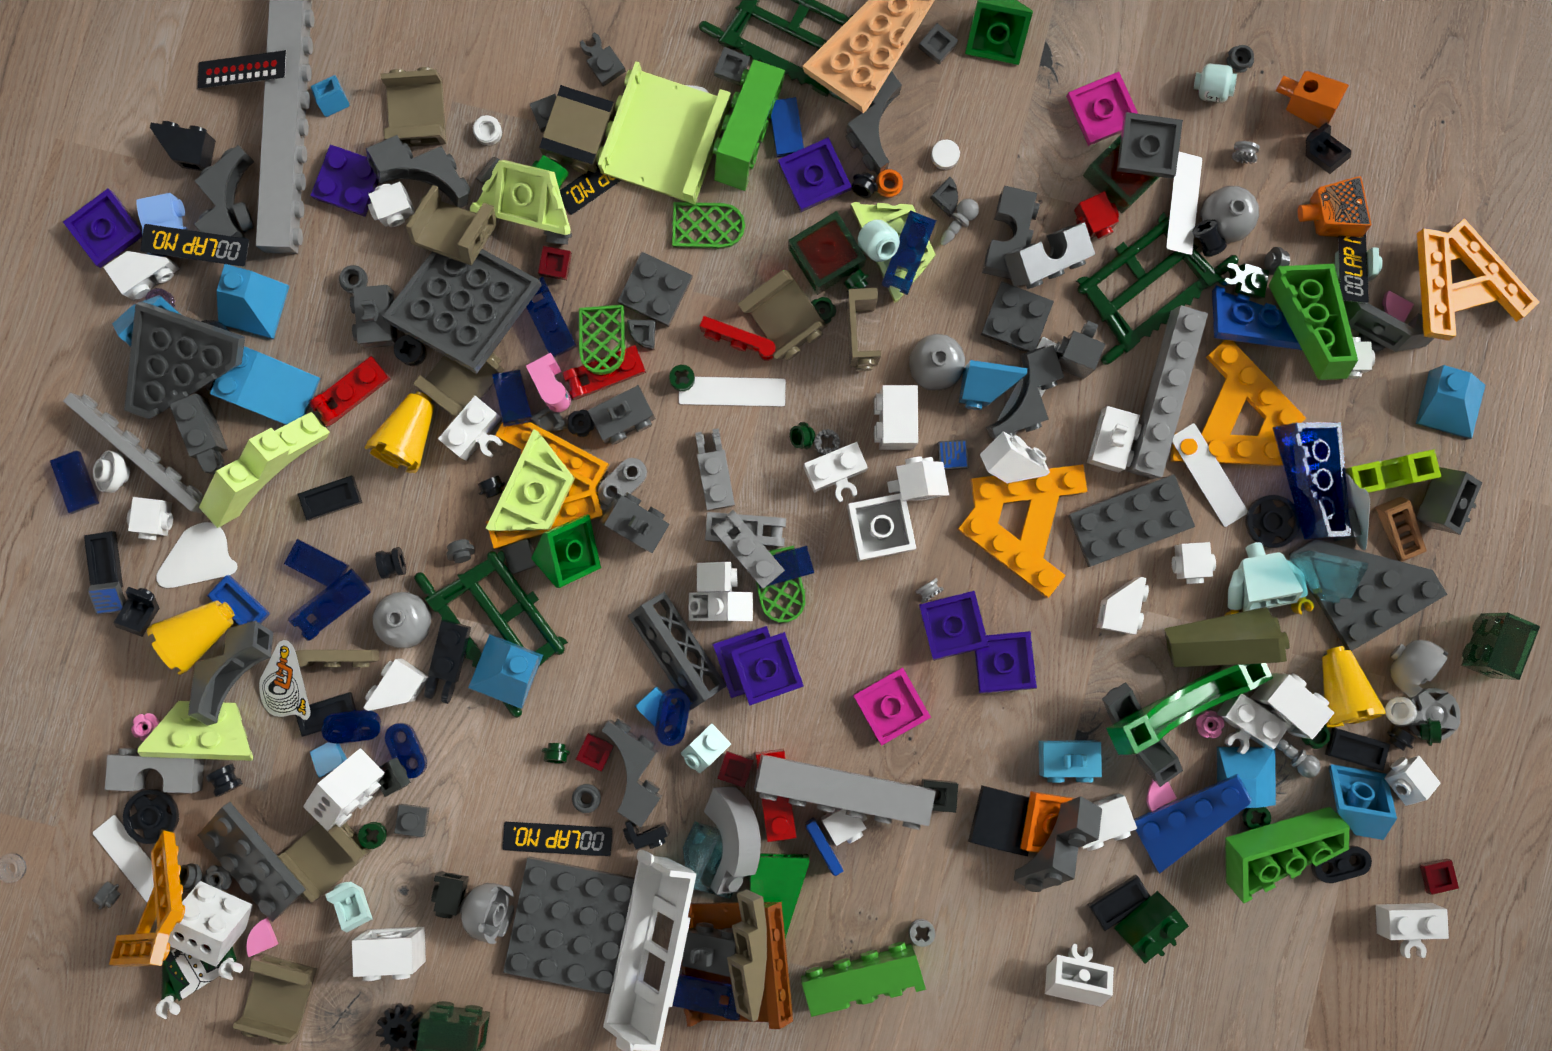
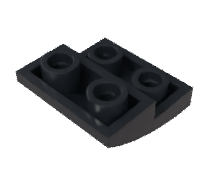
(999, 820)

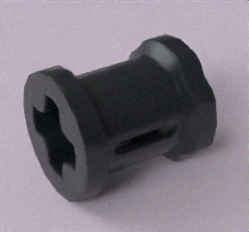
(1209, 237)

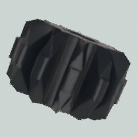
(390, 1032)

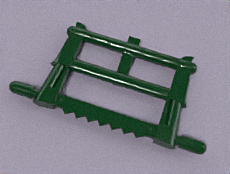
(746, 9)
(1108, 309)
(469, 581)

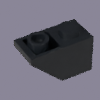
(187, 147)

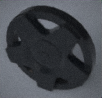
(1272, 521)
(150, 815)

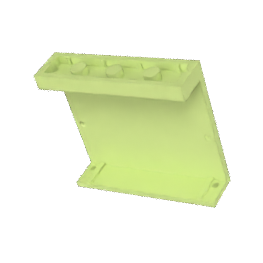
(663, 135)

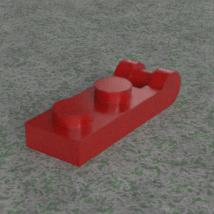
(739, 339)
(630, 368)
(350, 391)

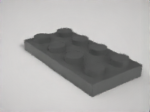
(1131, 520)
(251, 862)

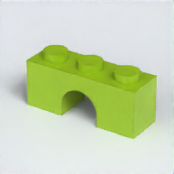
(1396, 471)

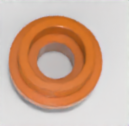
(893, 176)

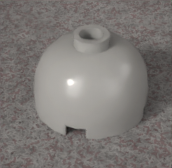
(1233, 210)
(937, 362)
(402, 620)
(1416, 665)
(487, 912)

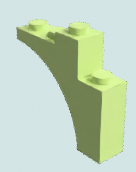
(259, 462)

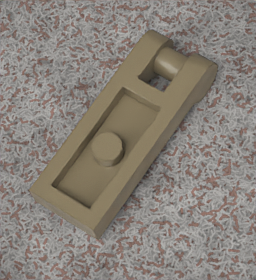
(333, 658)

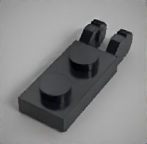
(447, 658)

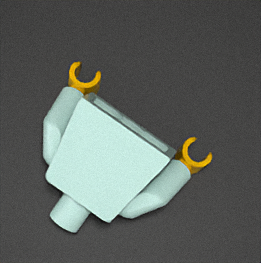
(1267, 583)

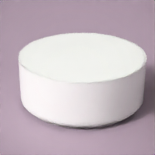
(487, 130)
(945, 154)
(1401, 711)

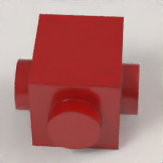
(1098, 215)

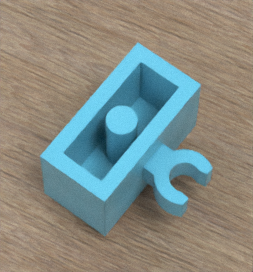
(1070, 759)

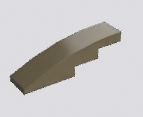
(749, 963)

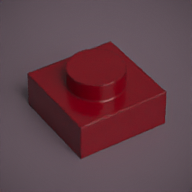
(554, 263)
(595, 752)
(735, 769)
(1439, 876)

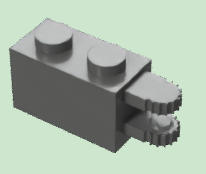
(200, 431)

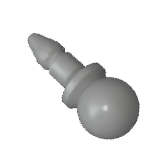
(966, 211)
(1306, 765)

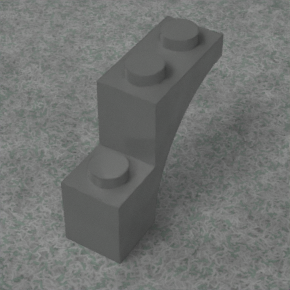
(864, 129)
(395, 161)
(220, 185)
(1029, 408)
(214, 677)
(637, 754)
(1157, 759)
(1056, 861)

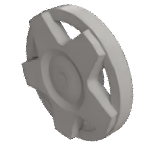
(1436, 710)

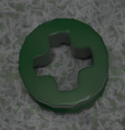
(681, 369)
(1247, 816)
(363, 833)

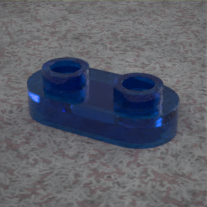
(672, 715)
(350, 726)
(406, 750)

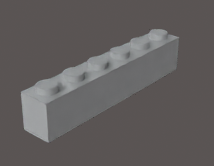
(1167, 391)
(844, 790)

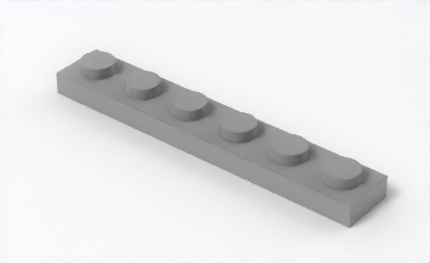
(128, 444)

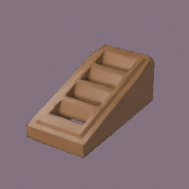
(1388, 520)

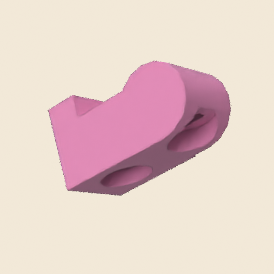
(551, 391)

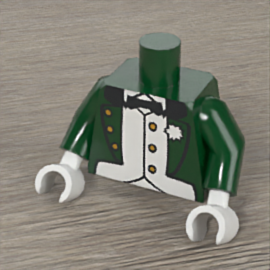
(186, 974)

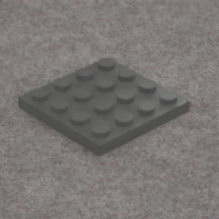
(462, 306)
(568, 925)

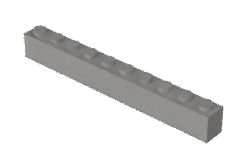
(285, 129)

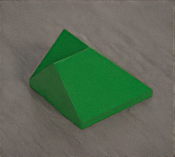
(999, 30)
(567, 552)

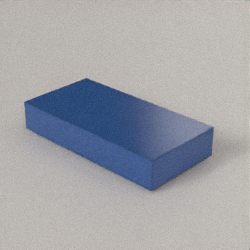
(786, 127)
(242, 603)
(823, 847)

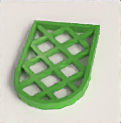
(694, 244)
(621, 343)
(781, 592)

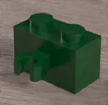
(1151, 927)

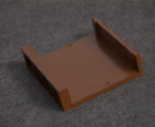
(776, 997)

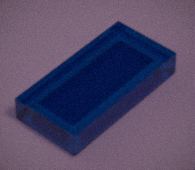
(511, 398)
(74, 482)
(315, 563)
(795, 563)

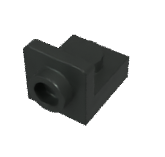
(394, 777)

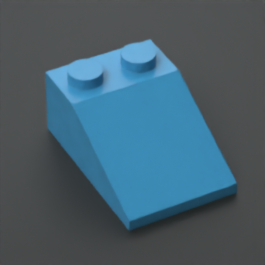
(267, 387)

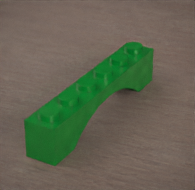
(1160, 717)

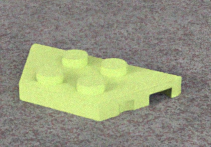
(525, 197)
(896, 218)
(533, 490)
(186, 737)

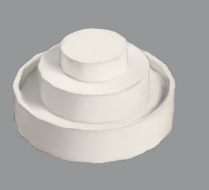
(110, 472)

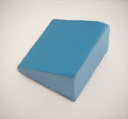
(330, 96)
(649, 705)
(327, 758)

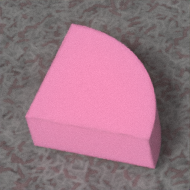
(1396, 306)
(1159, 796)
(261, 938)

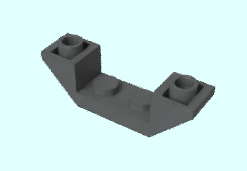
(1386, 328)

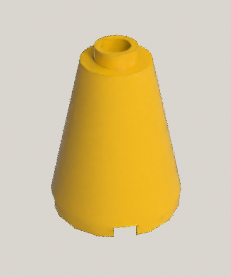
(404, 433)
(190, 634)
(1348, 689)

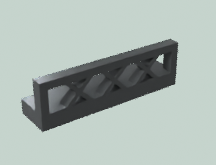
(673, 653)

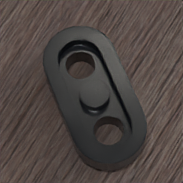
(1340, 867)

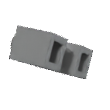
(129, 771)

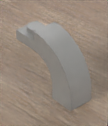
(739, 835)

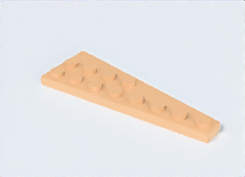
(866, 49)

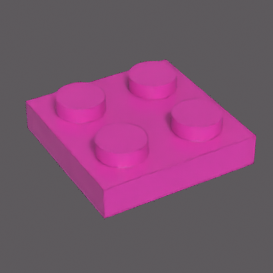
(1101, 107)
(891, 706)

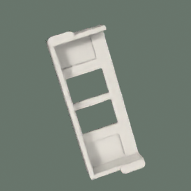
(635, 1008)

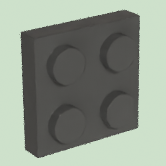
(1149, 145)
(655, 289)
(1017, 317)

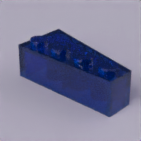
(1316, 476)

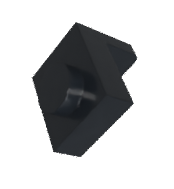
(1325, 149)
(137, 611)
(652, 837)

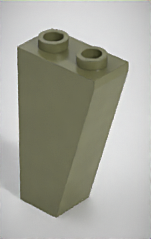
(1228, 640)

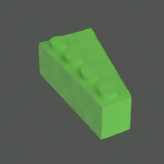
(747, 124)
(1317, 317)
(1282, 850)
(862, 979)

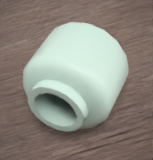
(1215, 82)
(878, 240)

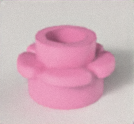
(139, 721)
(1202, 724)

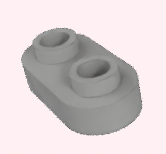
(621, 480)

